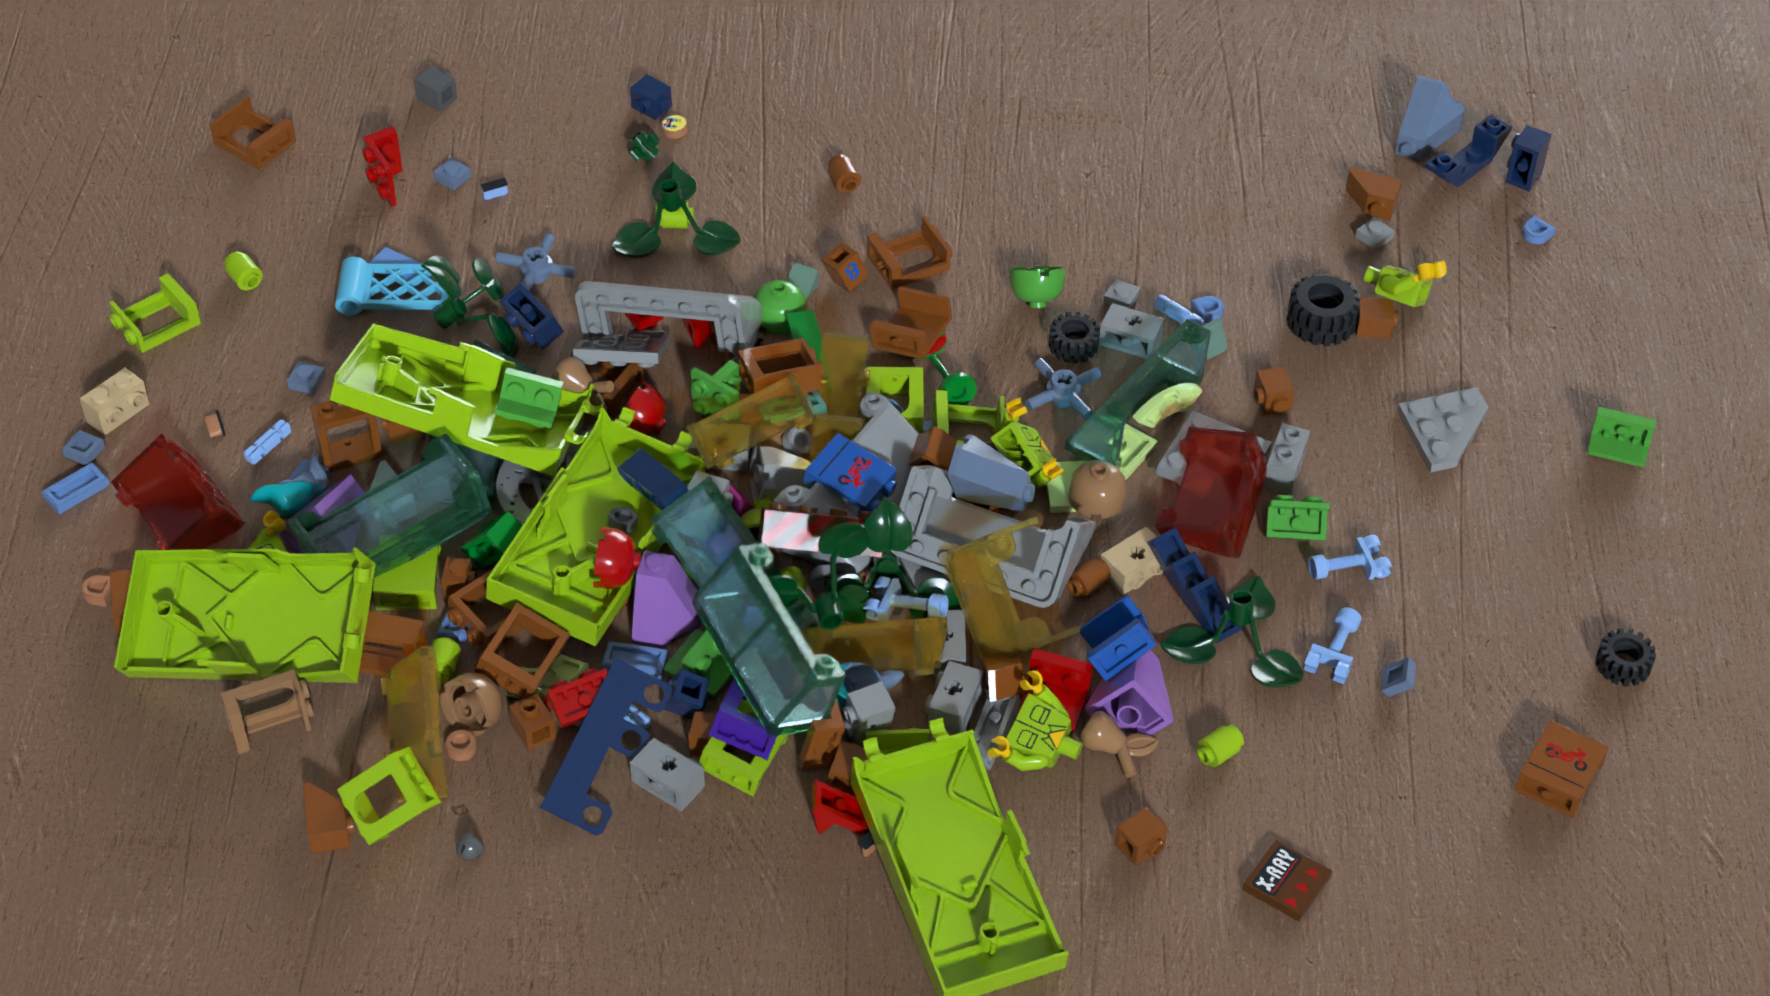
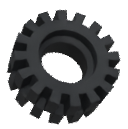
(1072, 348)
(1629, 644)

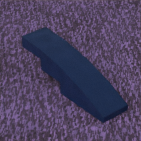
(1192, 583)

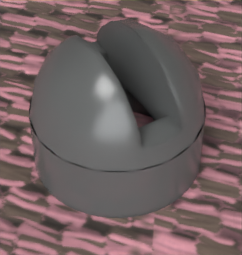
(469, 847)

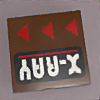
(1287, 880)

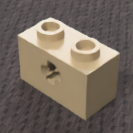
(1132, 561)

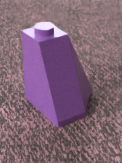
(325, 503)
(662, 601)
(1135, 697)

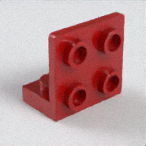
(383, 161)
(1066, 678)
(574, 699)

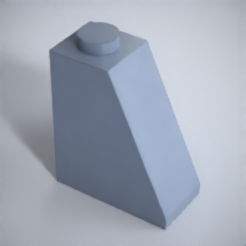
(1429, 119)
(988, 477)

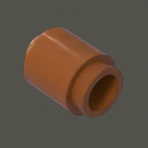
(844, 174)
(1088, 578)

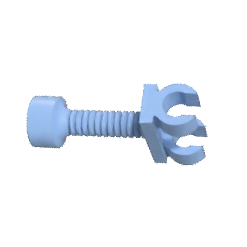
(1364, 550)
(891, 592)
(1347, 622)

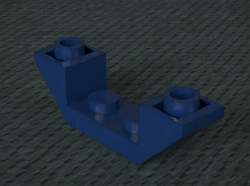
(1485, 144)

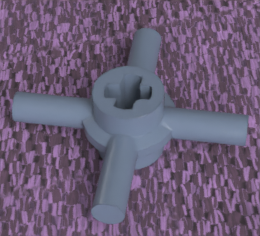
(536, 263)
(1063, 388)

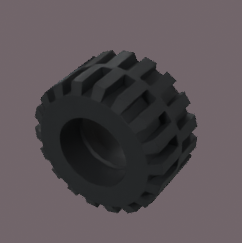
(1323, 309)

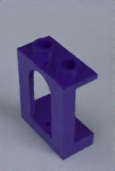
(740, 729)

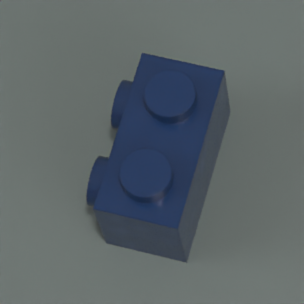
(1527, 157)
(533, 318)

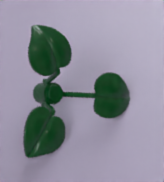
(670, 192)
(454, 310)
(890, 531)
(1246, 604)
(832, 607)

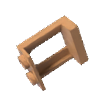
(294, 708)

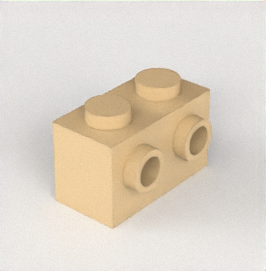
(114, 401)

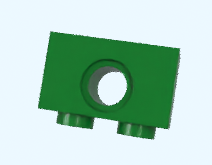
(492, 539)

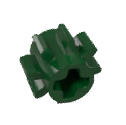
(644, 146)

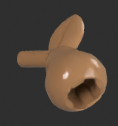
(577, 379)
(1104, 735)

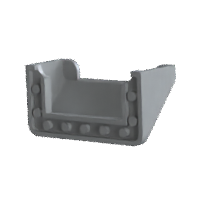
(734, 316)
(885, 436)
(942, 523)

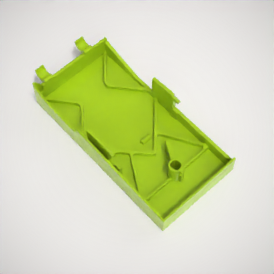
(453, 393)
(556, 548)
(245, 615)
(956, 865)

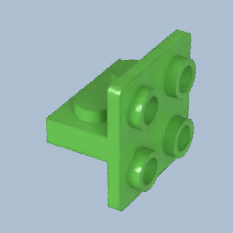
(715, 392)
(529, 398)
(1621, 436)
(1297, 519)
(702, 658)

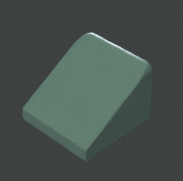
(804, 278)
(1217, 339)

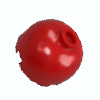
(648, 409)
(615, 559)

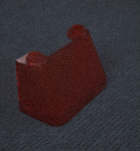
(1217, 490)
(177, 497)

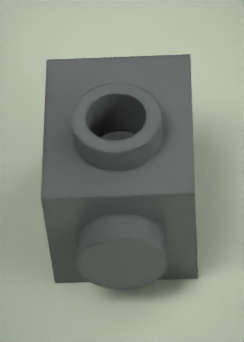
(435, 88)

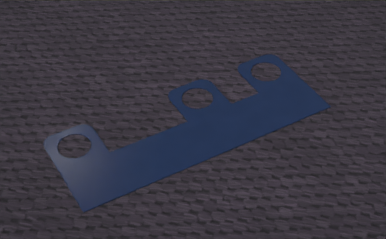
(597, 734)

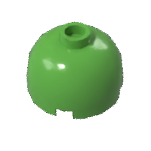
(1037, 284)
(777, 300)

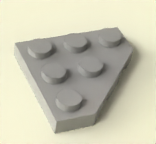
(642, 347)
(1443, 425)
(1173, 463)

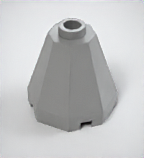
(774, 472)

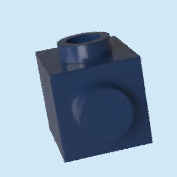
(651, 97)
(687, 694)

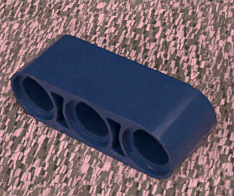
(652, 479)

